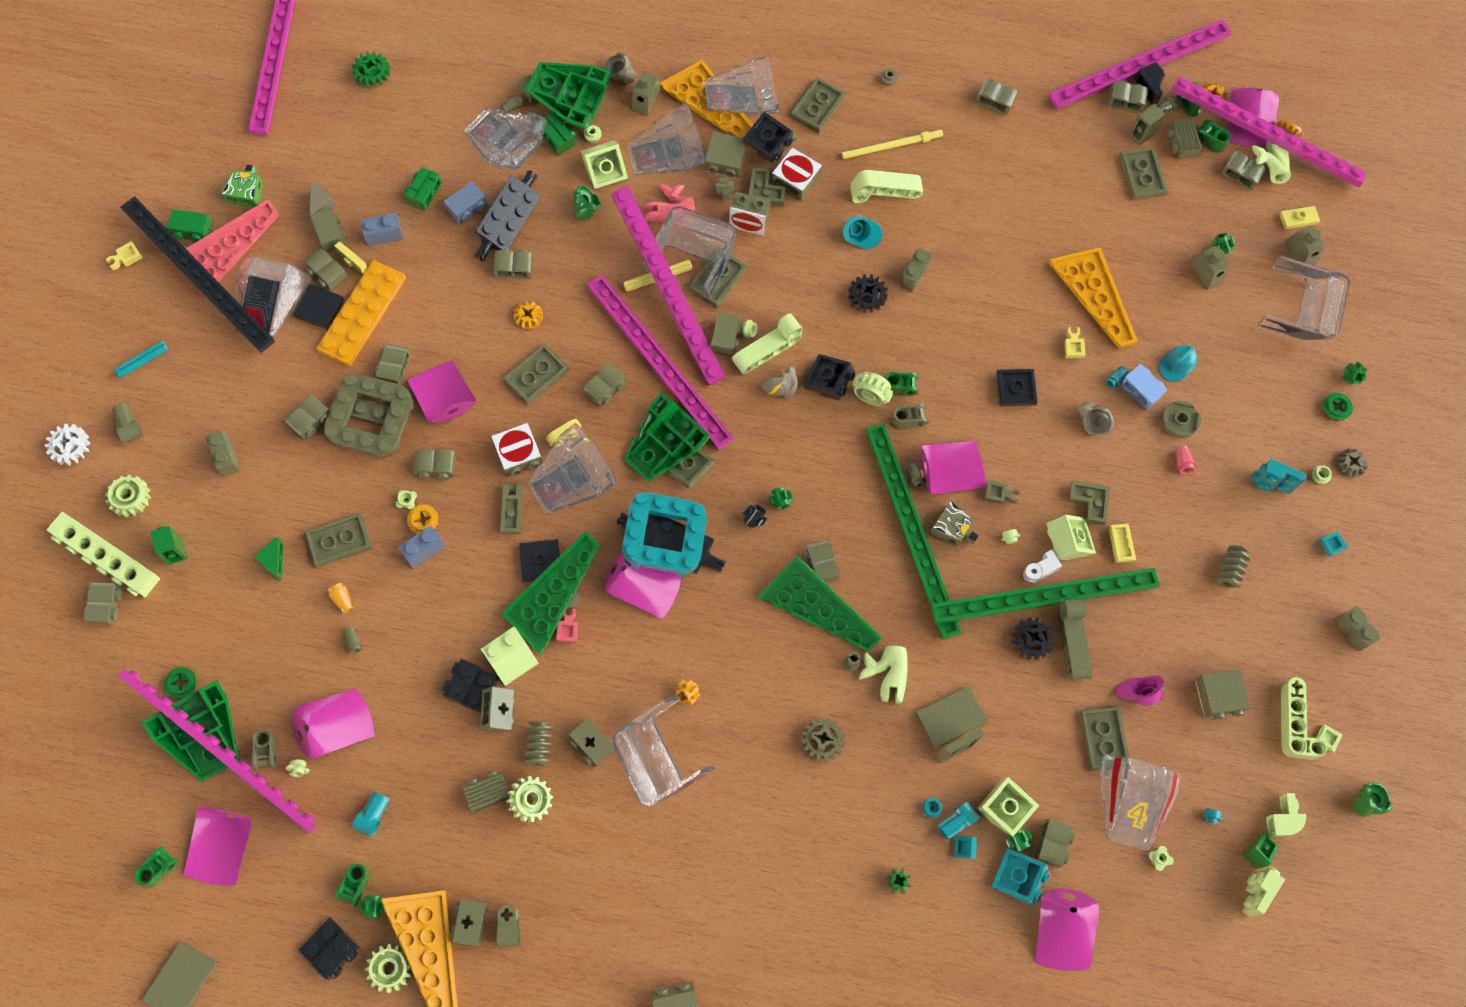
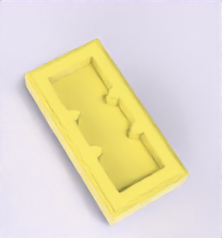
(1299, 217)
(350, 258)
(1122, 543)

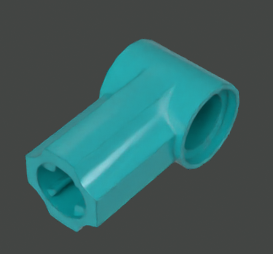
(369, 819)
(960, 819)

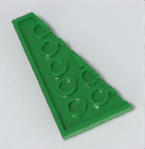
(545, 600)
(814, 601)

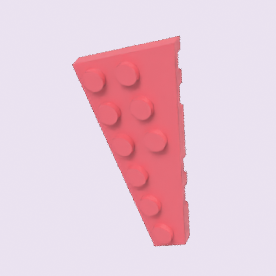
(227, 245)

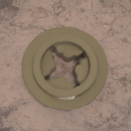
(1354, 470)

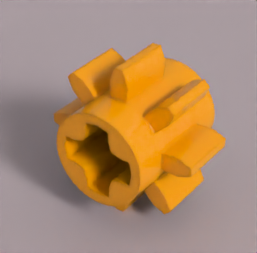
(687, 692)

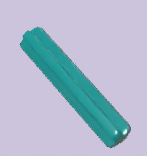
(141, 359)

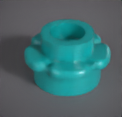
(937, 807)
(1212, 816)

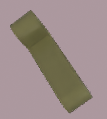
(1074, 638)

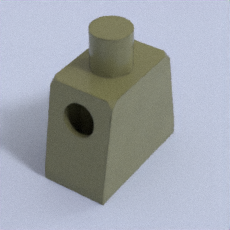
(648, 88)
(1306, 245)
(1211, 267)

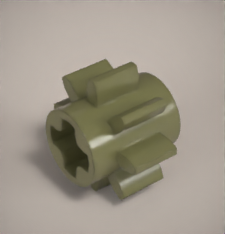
(724, 188)

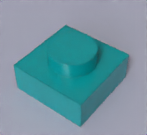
(1333, 544)
(965, 847)

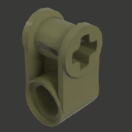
(913, 416)
(264, 754)
(508, 931)

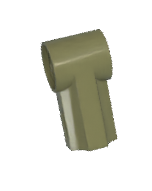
(127, 426)

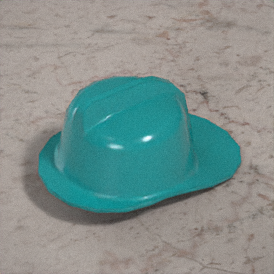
(862, 232)
(1178, 363)

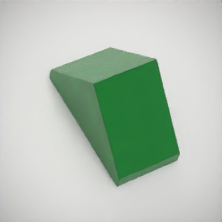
(272, 557)
(1261, 851)

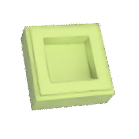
(1330, 737)

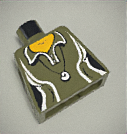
(954, 526)

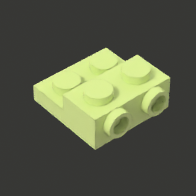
(1263, 888)

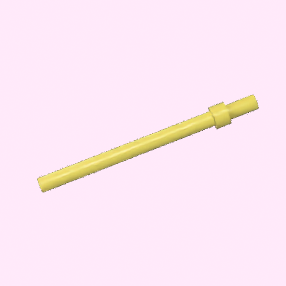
(924, 137)

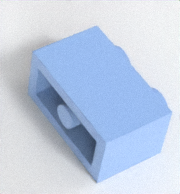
(1143, 386)

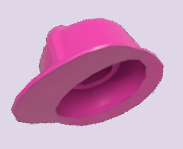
(1143, 690)

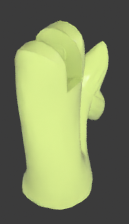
(1276, 160)
(897, 676)

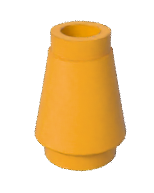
(340, 596)

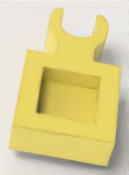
(126, 254)
(1074, 346)

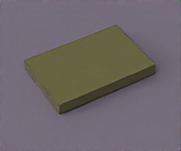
(817, 105)
(1143, 173)
(730, 276)
(536, 374)
(338, 540)
(951, 717)
(1103, 734)
(959, 745)
(180, 978)

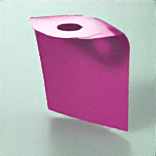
(1261, 104)
(442, 393)
(952, 467)
(643, 587)
(332, 723)
(217, 846)
(1065, 936)

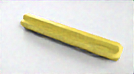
(647, 279)

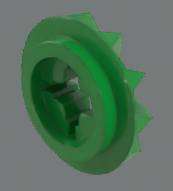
(1344, 410)
(174, 677)

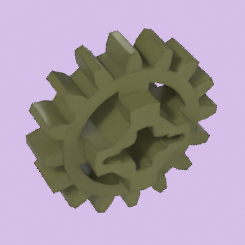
(830, 740)

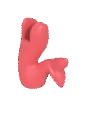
(659, 210)

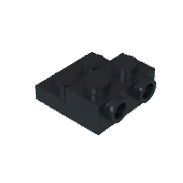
(769, 137)
(830, 376)
(467, 684)
(329, 949)

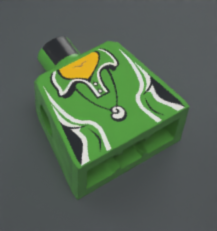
(243, 188)

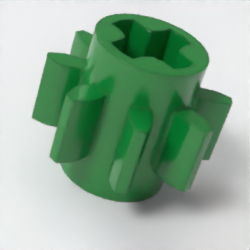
(1224, 242)
(1354, 373)
(780, 498)
(1019, 840)
(899, 875)
(372, 906)

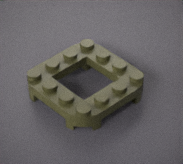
(394, 424)

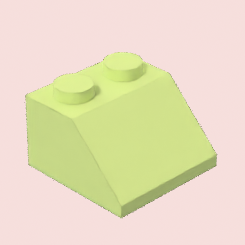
(604, 164)
(1070, 537)
(509, 656)
(1007, 806)

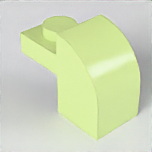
(1289, 821)

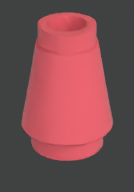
(1185, 461)

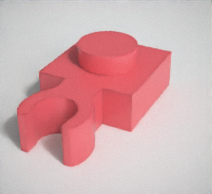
(567, 629)

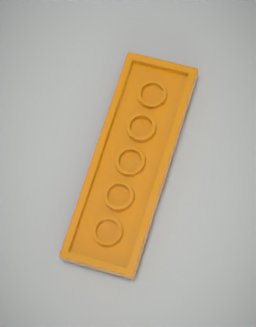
(361, 313)

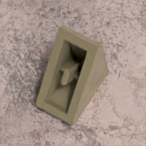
(320, 199)

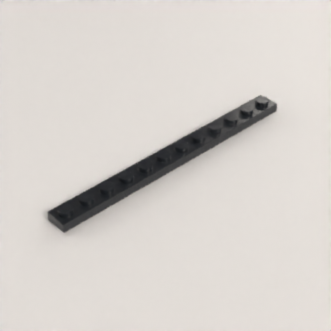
(198, 274)

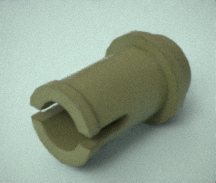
(513, 103)
(1169, 104)
(915, 474)
(352, 640)
(850, 664)

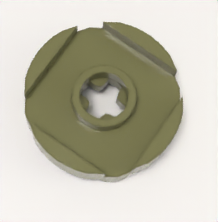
(1176, 428)

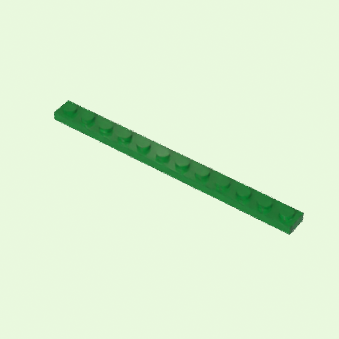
(910, 523)
(1044, 596)

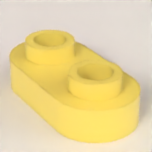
(553, 436)

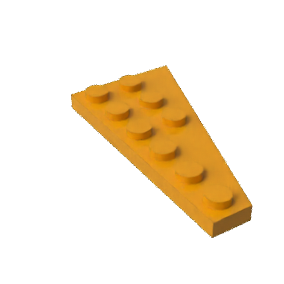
(689, 88)
(1093, 285)
(424, 936)

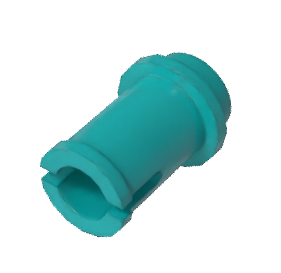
(1115, 379)

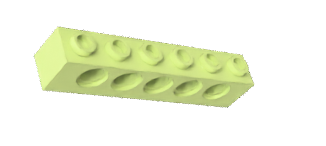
(65, 525)

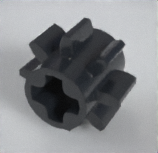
(754, 516)

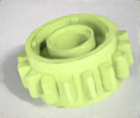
(872, 388)
(123, 487)
(519, 802)
(377, 968)

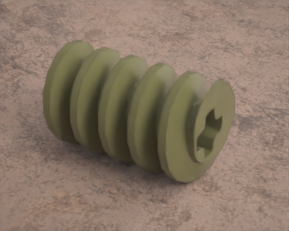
(1233, 567)
(538, 744)

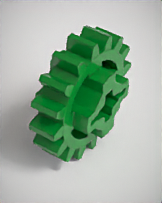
(373, 69)

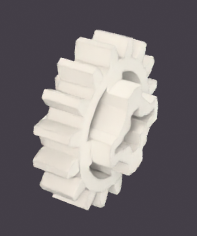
(65, 443)

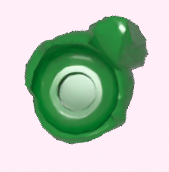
(585, 203)
(1372, 799)

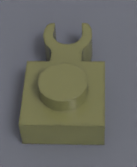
(998, 492)

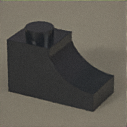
(1151, 78)

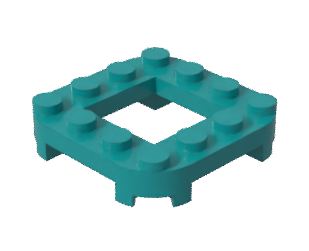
(658, 558)

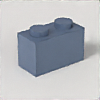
(465, 203)
(381, 229)
(421, 546)

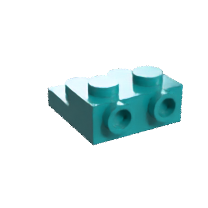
(1277, 475)
(1021, 877)

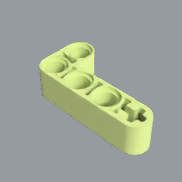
(885, 184)
(769, 346)
(1299, 719)

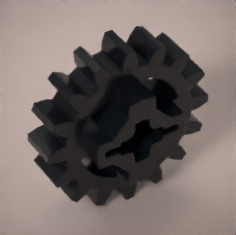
(867, 293)
(1024, 633)

